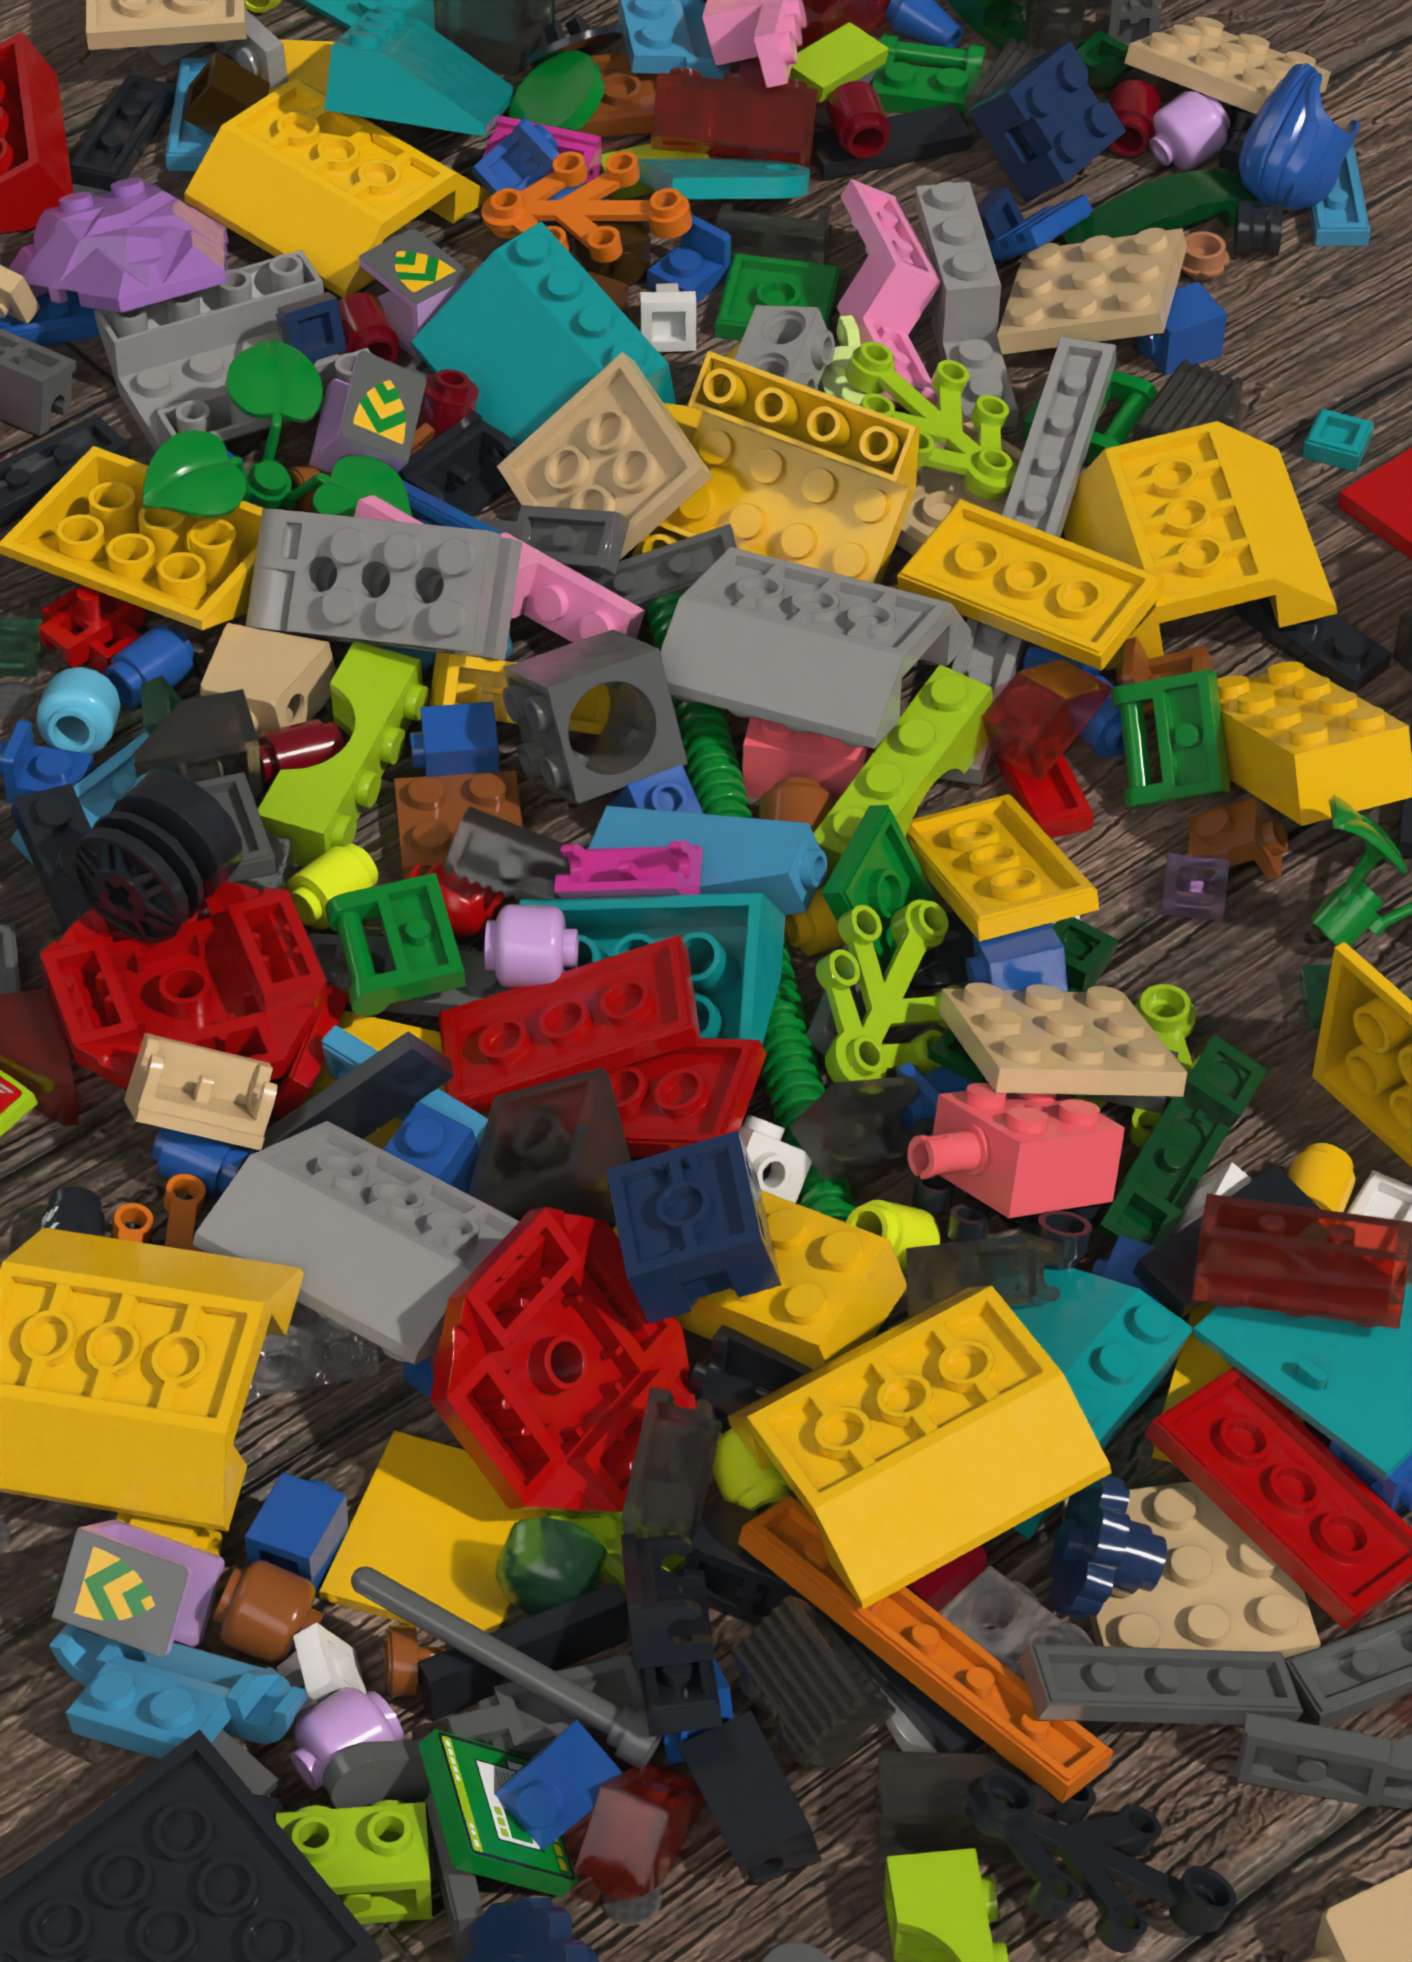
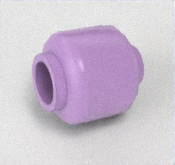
(1189, 130)
(529, 945)
(338, 1723)

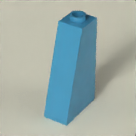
(737, 851)

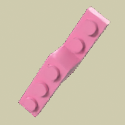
(756, 29)
(891, 283)
(547, 589)

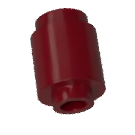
(1135, 106)
(859, 119)
(367, 326)
(447, 400)
(298, 747)

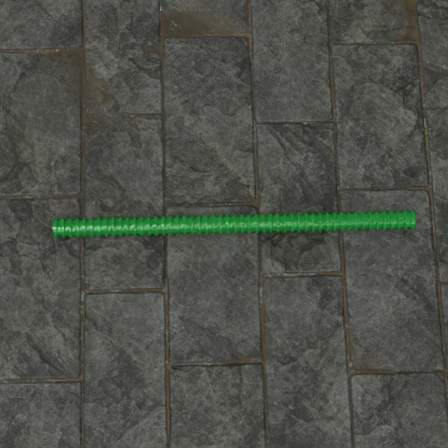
(790, 1064)

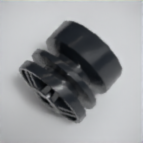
(156, 856)

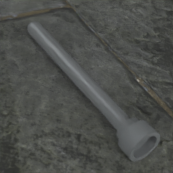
(625, 1727)

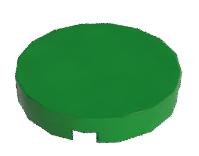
(560, 91)

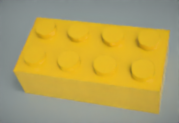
(1306, 739)
(831, 1292)

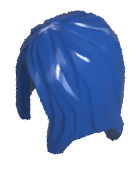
(1294, 145)

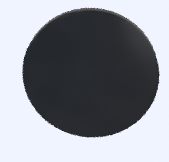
(580, 39)

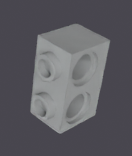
(788, 343)

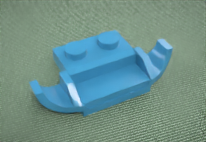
(667, 37)
(162, 1700)

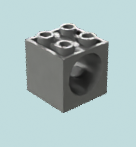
(641, 723)

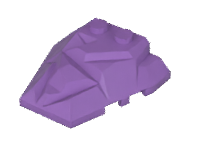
(123, 249)

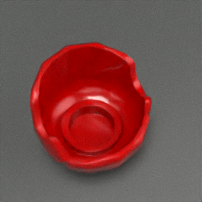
(465, 903)

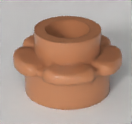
(1205, 256)

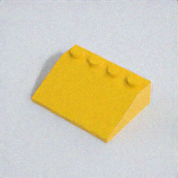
(157, 559)
(1368, 1049)

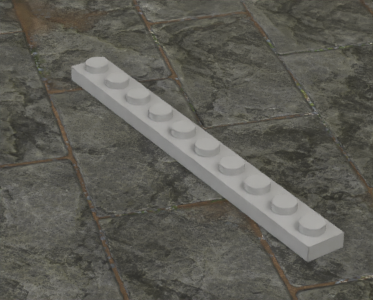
(1041, 497)

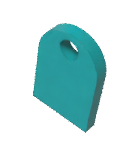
(726, 178)

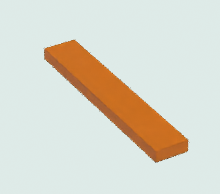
(931, 1656)

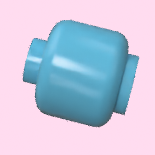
(78, 711)

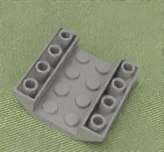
(177, 352)
(804, 645)
(365, 1227)

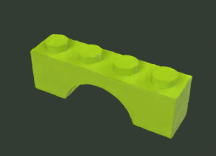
(374, 703)
(933, 735)
(941, 1908)

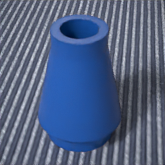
(924, 22)

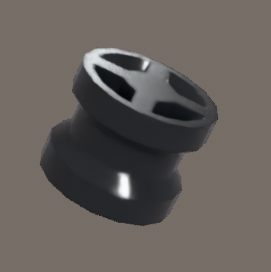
(1257, 228)

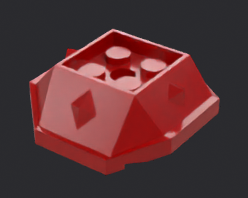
(227, 982)
(554, 1366)

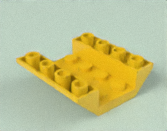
(321, 183)
(795, 473)
(1209, 519)
(132, 1372)
(926, 1441)

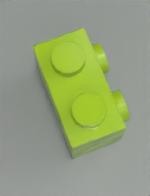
(368, 1856)

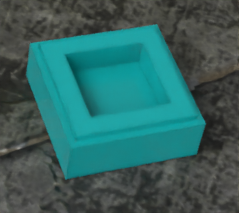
(1338, 440)

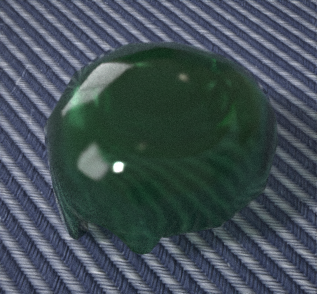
(549, 1564)

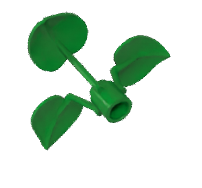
(200, 480)
(1353, 905)

